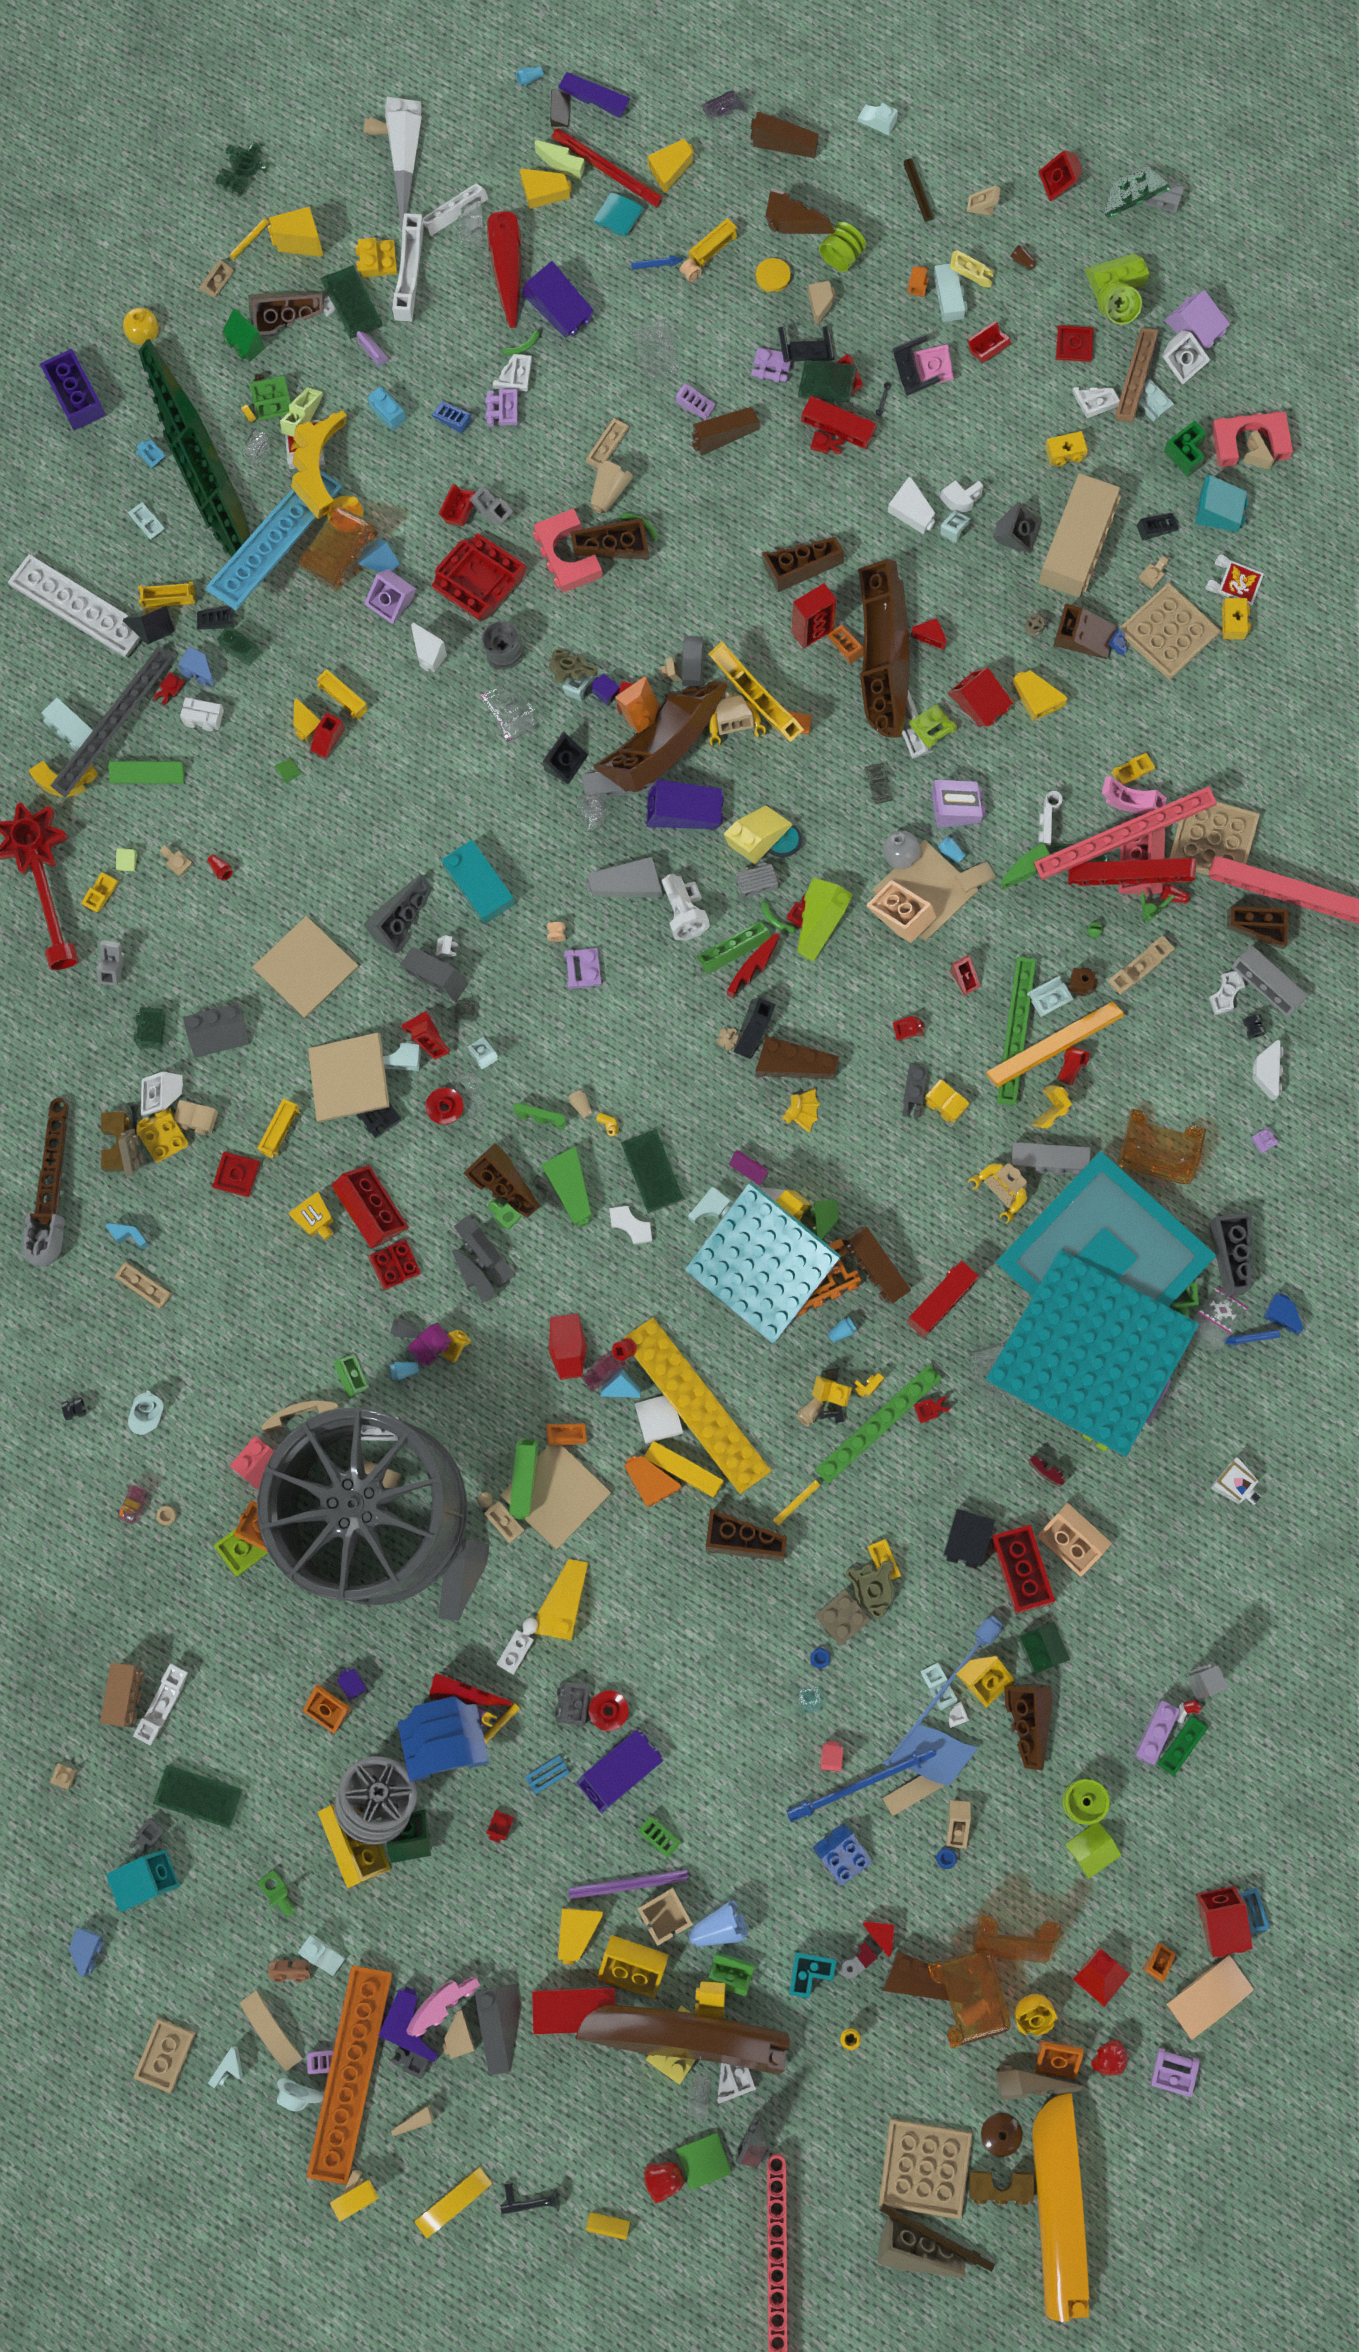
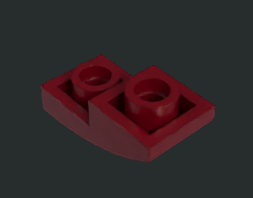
(1052, 1475)

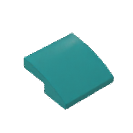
(618, 214)

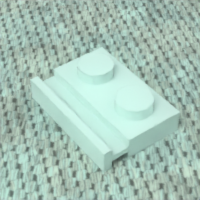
(1154, 401)
(1050, 996)

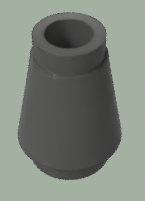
(402, 1328)

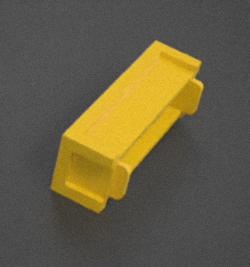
(713, 242)
(167, 595)
(342, 694)
(278, 1128)

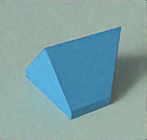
(378, 556)

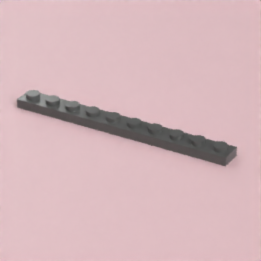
(111, 722)

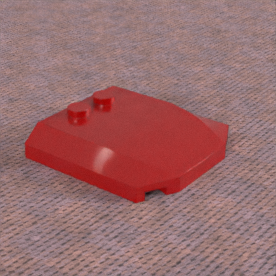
(478, 576)

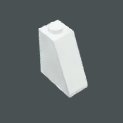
(912, 507)

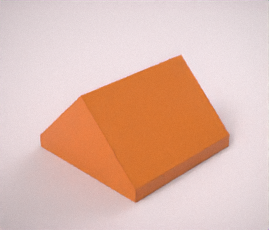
(326, 1708)
(1058, 2059)

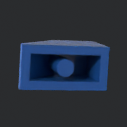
(1284, 1313)

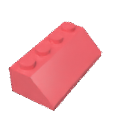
(1145, 848)

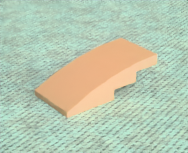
(1210, 1997)

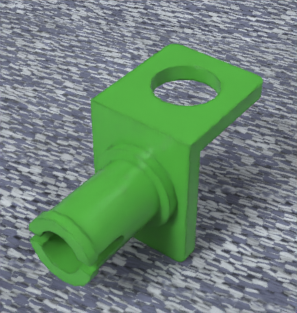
(505, 1216)
(1183, 1305)
(278, 1894)

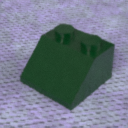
(1043, 1648)
(412, 1841)

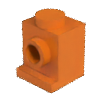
(918, 281)

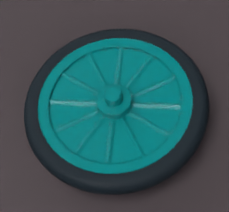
(787, 844)

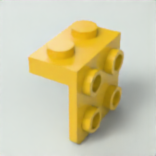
(1060, 1107)
(161, 1135)

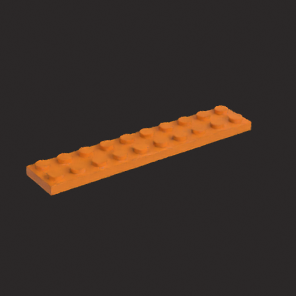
(349, 2075)

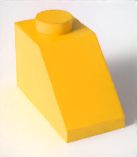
(304, 722)

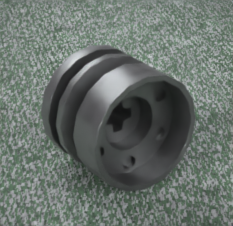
(501, 635)

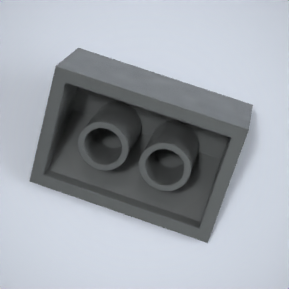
(216, 1030)

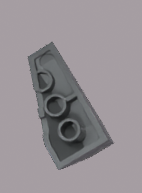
(753, 2145)

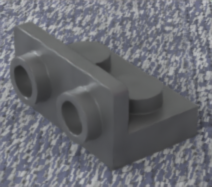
(572, 1703)

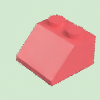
(253, 1461)

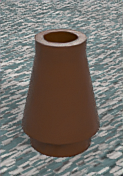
(1023, 257)

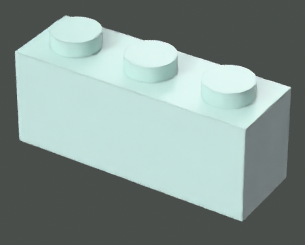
(949, 293)
(67, 723)

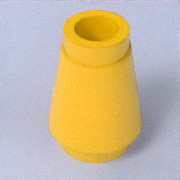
(853, 2044)

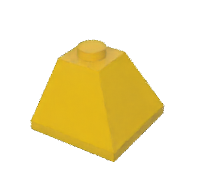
(985, 1678)

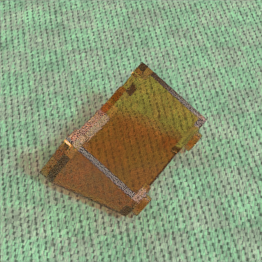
(337, 547)
(1160, 1150)
(1035, 1949)
(973, 1996)

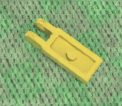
(971, 268)

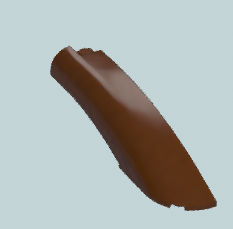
(686, 2036)

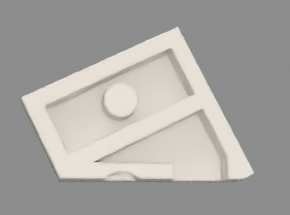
(515, 374)
(1096, 400)
(734, 2082)

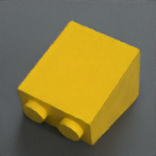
(295, 233)

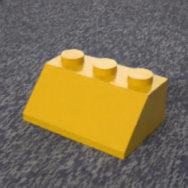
(632, 1967)

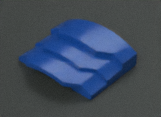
(442, 1738)

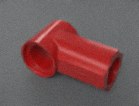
(1074, 1060)

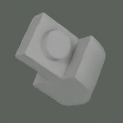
(492, 509)
(111, 963)

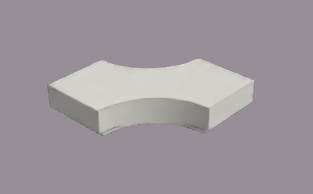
(1223, 999)
(623, 1219)

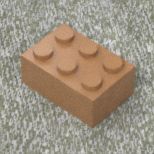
(122, 1695)

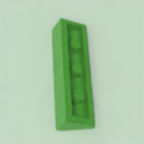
(146, 772)
(735, 947)

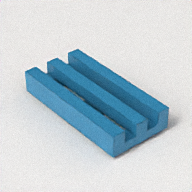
(532, 1783)
(1266, 1925)

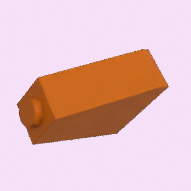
(650, 1481)

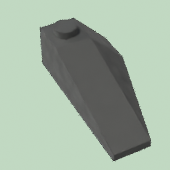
(393, 919)
(462, 1578)
(498, 2020)

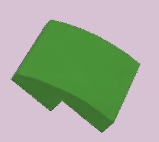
(270, 397)
(703, 2161)

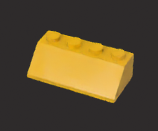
(355, 1859)

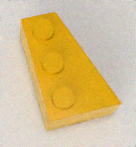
(793, 1203)

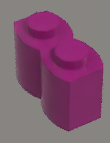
(429, 1345)

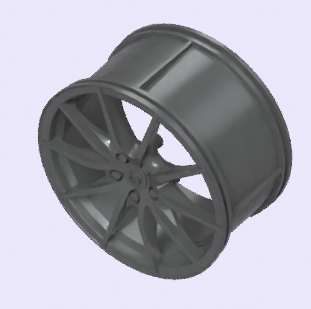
(357, 1506)

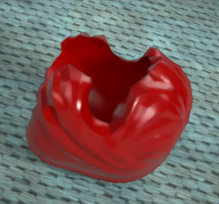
(1111, 2059)
(663, 2180)

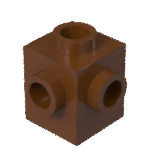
(1082, 981)

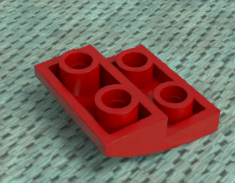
(394, 1265)

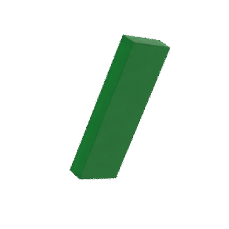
(1182, 1745)

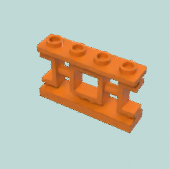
(824, 1292)

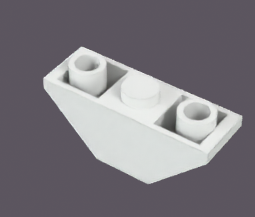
(1268, 1069)

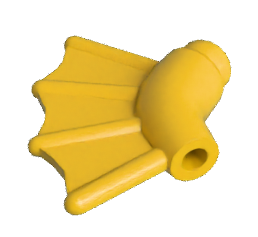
(802, 1109)

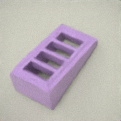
(685, 402)
(311, 2064)

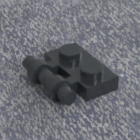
(385, 1117)

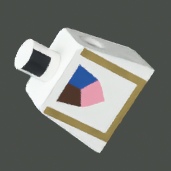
(1237, 1483)

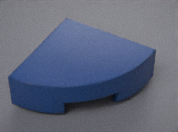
(1117, 642)

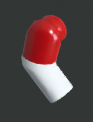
(1186, 1708)

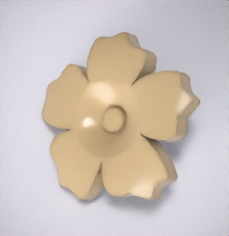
(727, 1039)

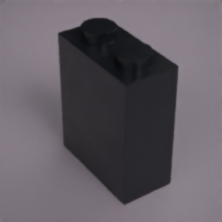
(968, 1539)

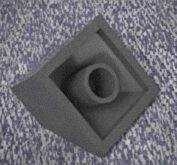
(1017, 529)

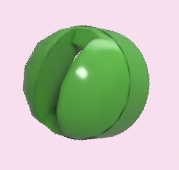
(1094, 932)

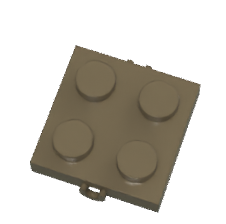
(129, 1150)
(842, 1617)

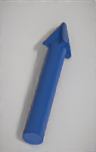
(672, 260)
(1234, 1340)

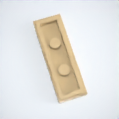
(607, 442)
(143, 1285)
(910, 1794)

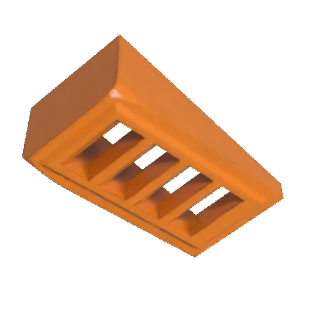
(851, 654)

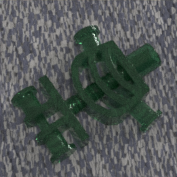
(248, 167)

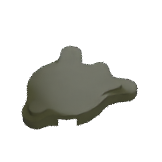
(569, 667)
(873, 1588)

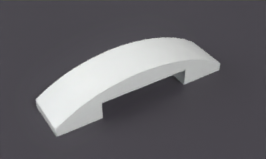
(161, 1705)

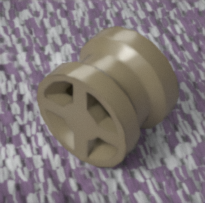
(1036, 621)

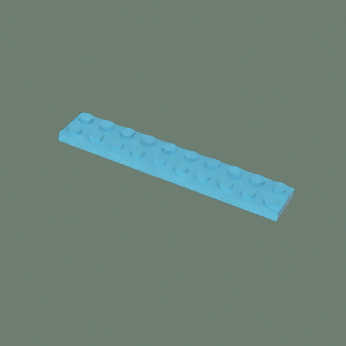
(265, 547)

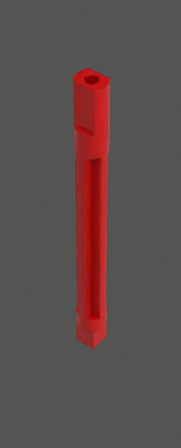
(607, 167)

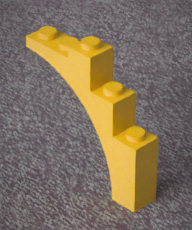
(308, 481)
(749, 687)

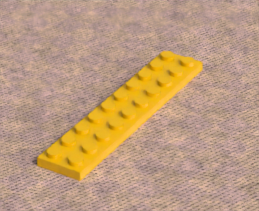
(697, 1406)

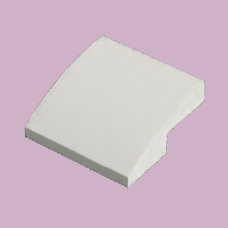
(658, 1419)

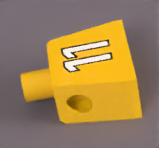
(313, 1217)

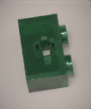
(238, 646)
(154, 1037)

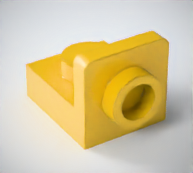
(459, 1340)
(872, 1384)

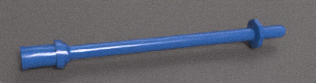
(808, 1808)

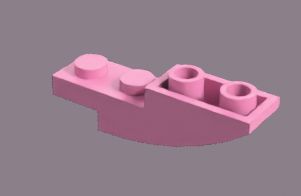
(434, 2009)

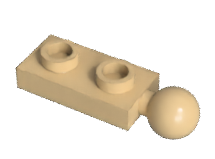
(500, 1517)

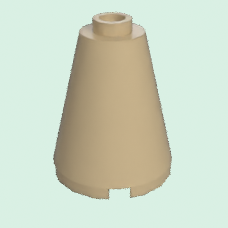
(608, 485)

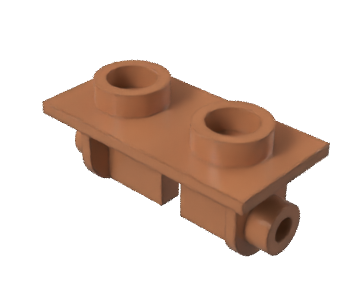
(280, 1970)

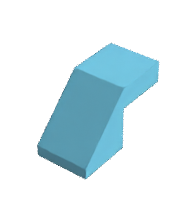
(122, 1232)

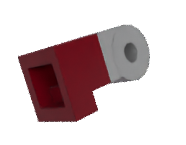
(852, 1967)

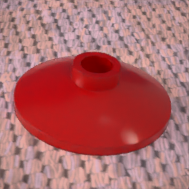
(442, 1097)
(601, 1702)

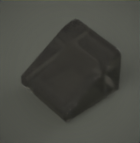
(467, 1010)

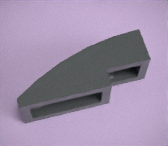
(692, 661)
(474, 1276)

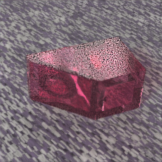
(602, 1371)

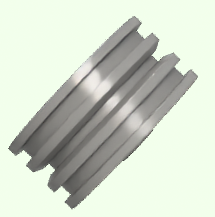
(375, 1800)

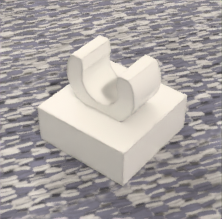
(444, 945)

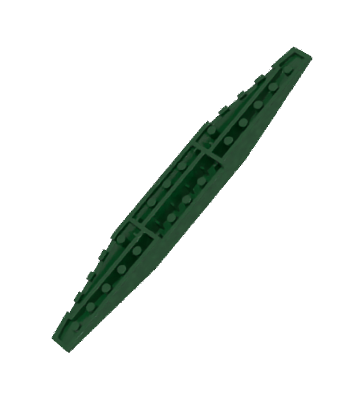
(195, 454)

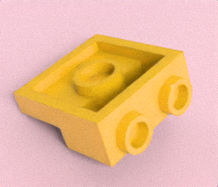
(376, 257)

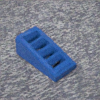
(461, 426)

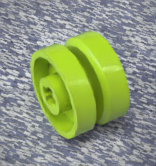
(1073, 1802)

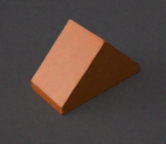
(1159, 1962)

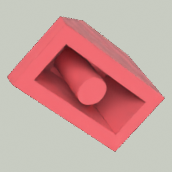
(831, 1757)

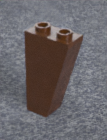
(782, 136)
(724, 429)

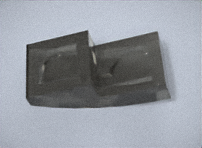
(878, 783)
(551, 1196)

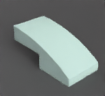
(146, 521)
(935, 1680)

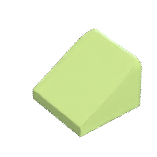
(126, 859)

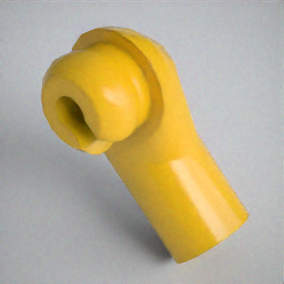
(610, 1124)

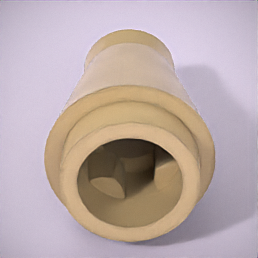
(375, 127)
(580, 1103)
(809, 1412)

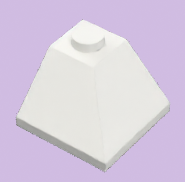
(1184, 356)
(429, 648)
(159, 1092)

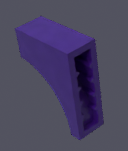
(398, 2020)

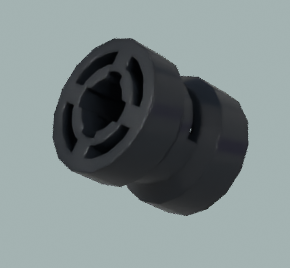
(1254, 1026)
(73, 1408)

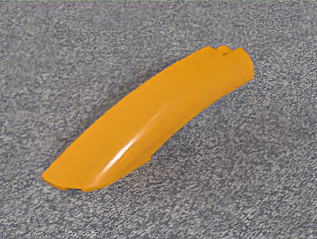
(1060, 2210)

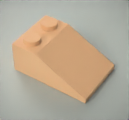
(902, 911)

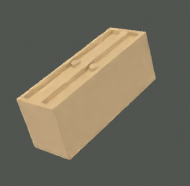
(1080, 535)

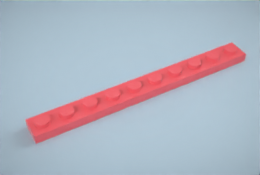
(1125, 833)

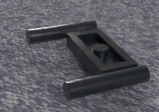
(807, 349)
(908, 369)

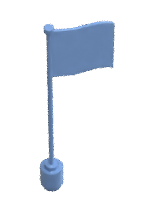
(950, 1753)

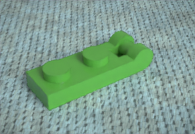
(540, 1116)

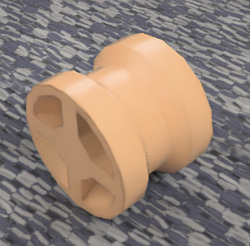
(690, 270)
(556, 932)

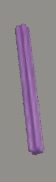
(628, 1884)

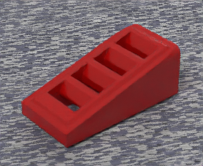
(425, 1030)

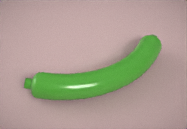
(525, 346)
(628, 516)
(774, 921)

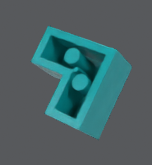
(805, 1969)

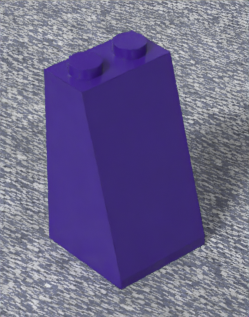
(557, 300)
(684, 806)
(619, 1771)

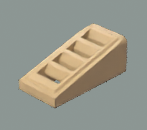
(416, 2121)

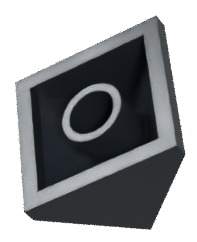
(151, 623)
(564, 758)

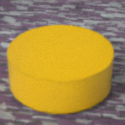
(248, 413)

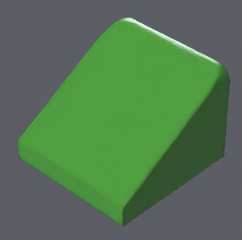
(287, 770)

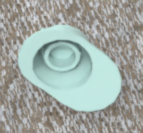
(145, 1413)
(296, 2097)

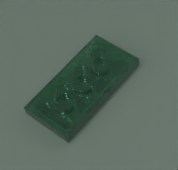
(351, 301)
(652, 1171)
(198, 1796)

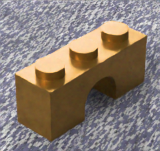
(113, 1124)
(1019, 2189)

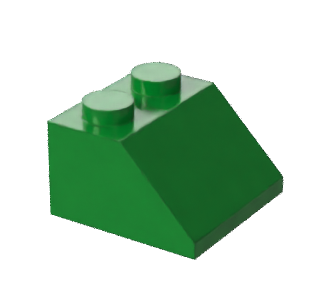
(242, 336)

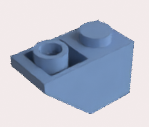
(196, 665)
(84, 1949)

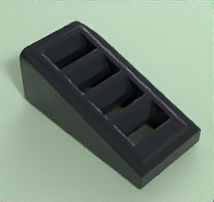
(1146, 530)
(221, 624)

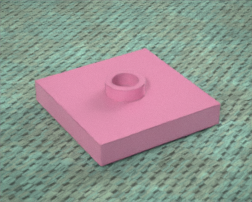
(934, 362)

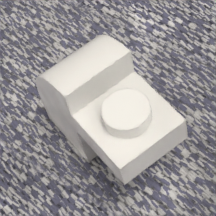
(961, 500)

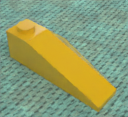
(560, 1609)

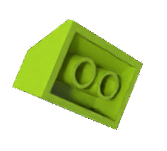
(1128, 269)

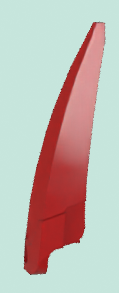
(506, 260)

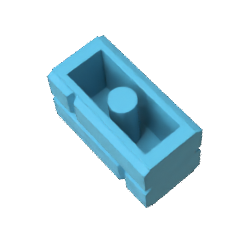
(386, 408)

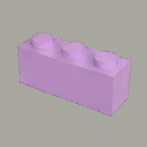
(1156, 1732)

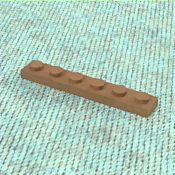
(1136, 375)

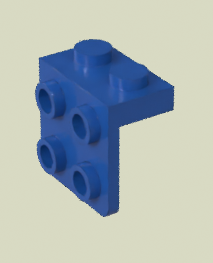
(842, 1854)

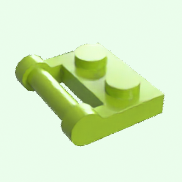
(928, 721)

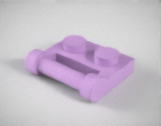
(589, 968)
(1172, 2079)

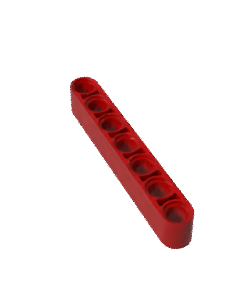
(1133, 872)

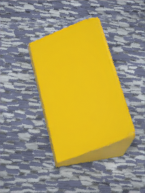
(607, 2226)

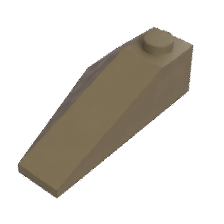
(1019, 2083)
(911, 2251)

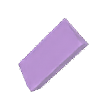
(372, 348)

